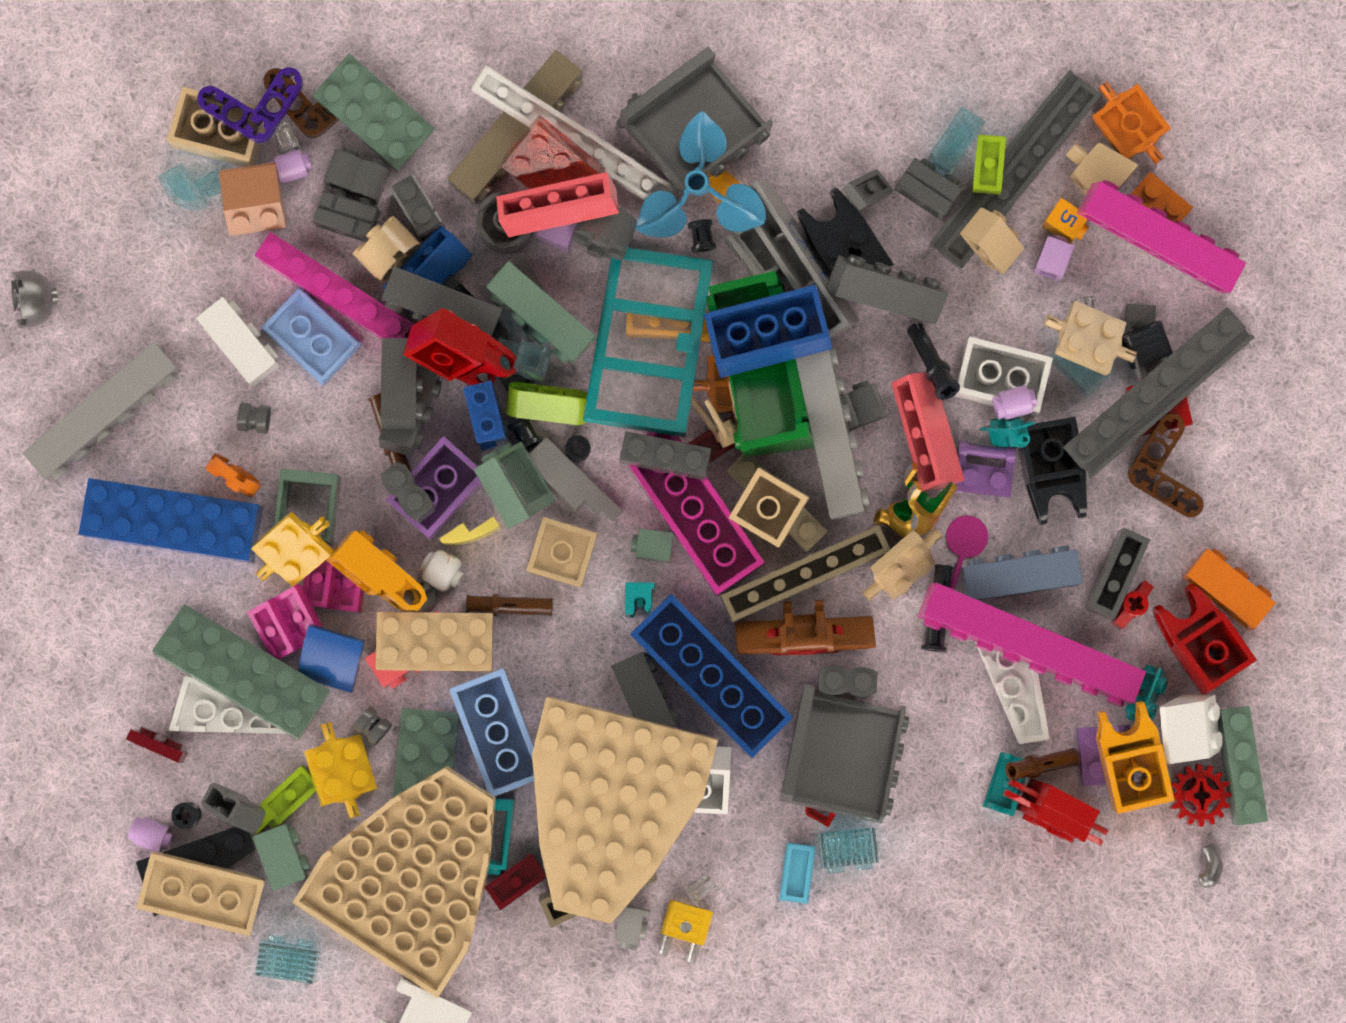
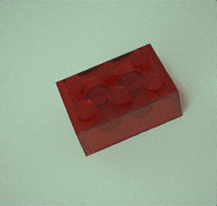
(548, 157)

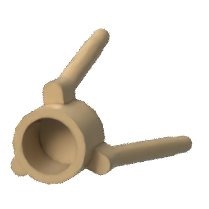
(723, 431)

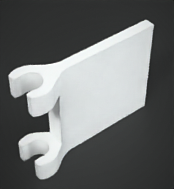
(427, 1008)

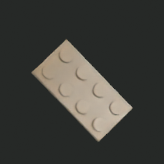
(434, 641)
(200, 893)

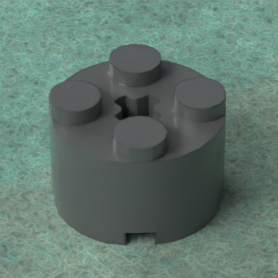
(492, 232)
(606, 234)

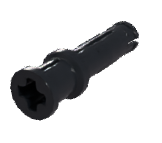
(936, 370)
(934, 638)

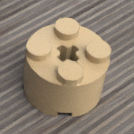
(386, 248)

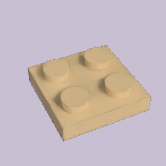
(562, 552)

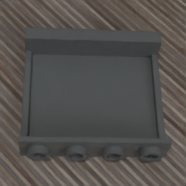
(665, 110)
(844, 756)

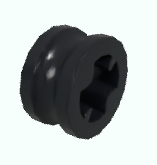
(568, 447)

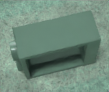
(310, 478)
(525, 478)

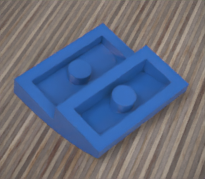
(331, 657)

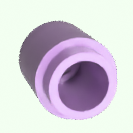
(292, 166)
(1014, 402)
(150, 834)

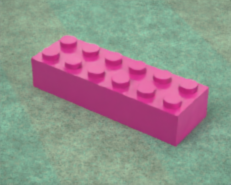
(701, 525)

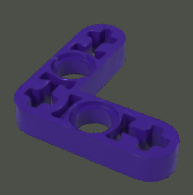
(260, 114)

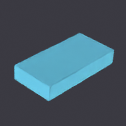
(797, 873)

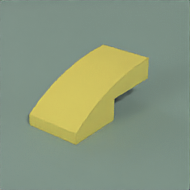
(461, 534)

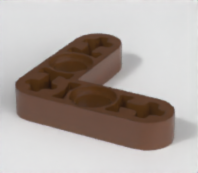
(317, 111)
(1154, 465)

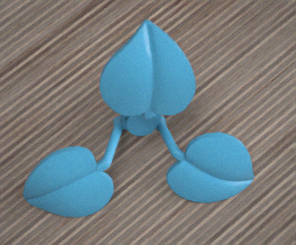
(740, 207)

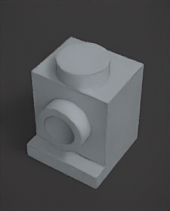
(631, 927)

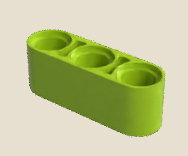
(545, 403)

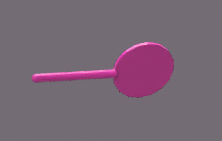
(966, 538)

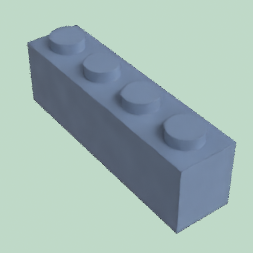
(1022, 575)

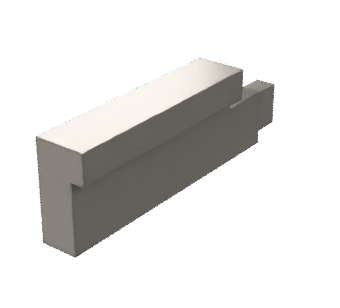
(570, 482)

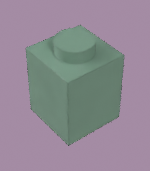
(653, 545)

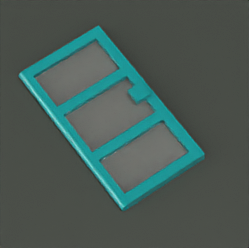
(648, 342)

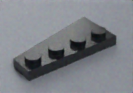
(219, 850)

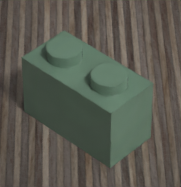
(282, 856)

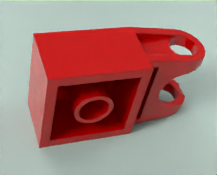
(457, 349)
(1199, 635)

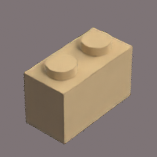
(992, 240)

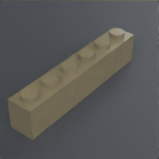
(483, 163)
(805, 574)

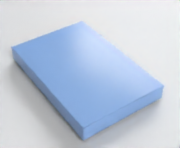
(311, 336)

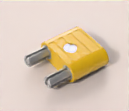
(687, 924)

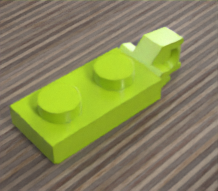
(287, 798)

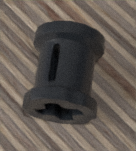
(701, 235)
(525, 432)
(180, 809)

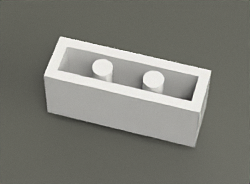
(239, 341)

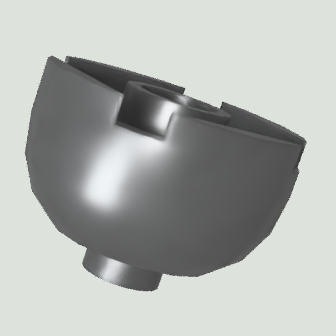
(32, 298)

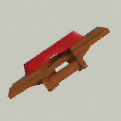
(805, 633)

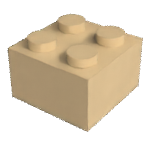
(769, 507)

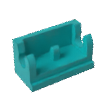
(638, 593)
(994, 798)

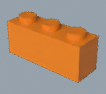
(1230, 588)

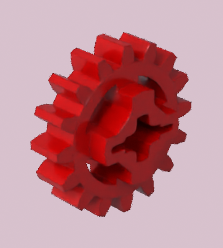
(1199, 782)

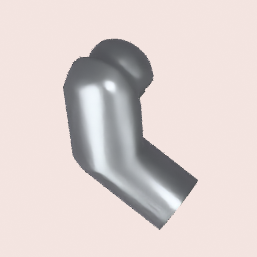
(432, 597)
(1214, 867)

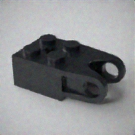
(842, 234)
(1055, 475)

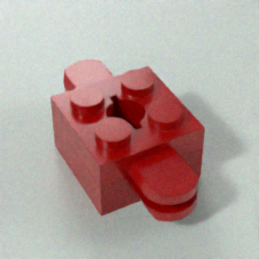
(1056, 811)

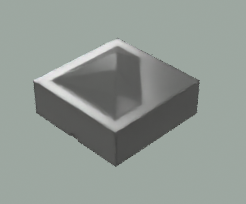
(1139, 315)

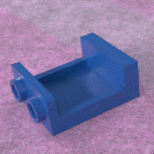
(486, 415)

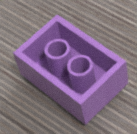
(447, 480)

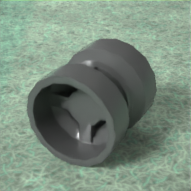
(252, 418)
(366, 723)

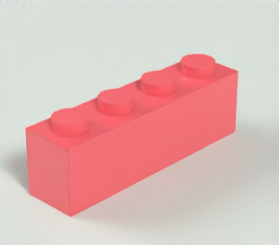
(557, 204)
(927, 432)

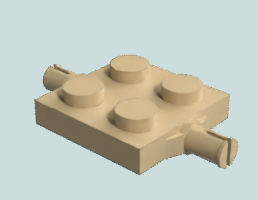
(1090, 338)
(903, 565)

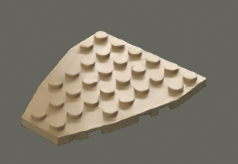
(611, 801)
(410, 878)

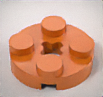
(236, 477)

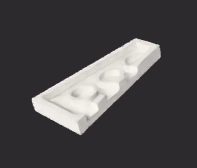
(1019, 695)
(208, 711)

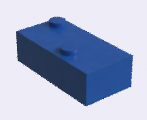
(768, 331)

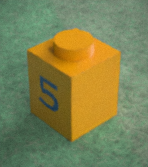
(1066, 222)

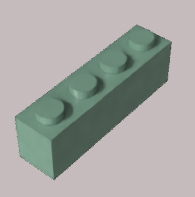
(541, 313)
(1241, 766)

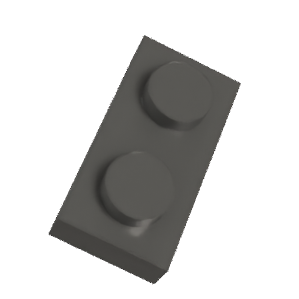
(867, 190)

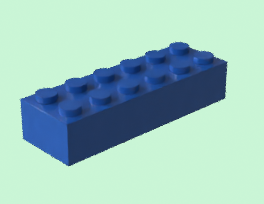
(170, 520)
(711, 676)

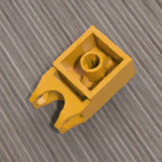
(375, 571)
(1129, 752)

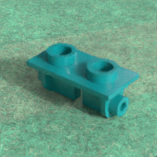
(1008, 432)
(1152, 685)

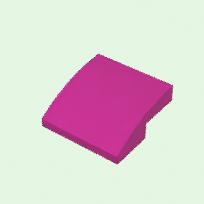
(332, 590)
(284, 621)

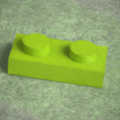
(989, 164)

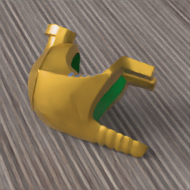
(918, 510)

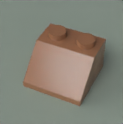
(252, 199)

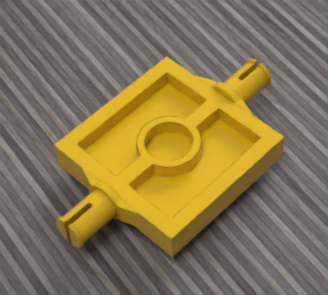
(292, 549)
(340, 770)

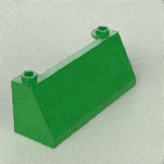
(768, 398)

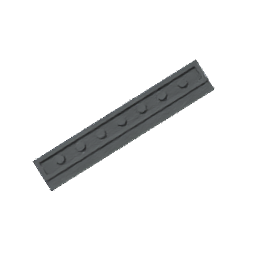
(1022, 161)
(1158, 392)

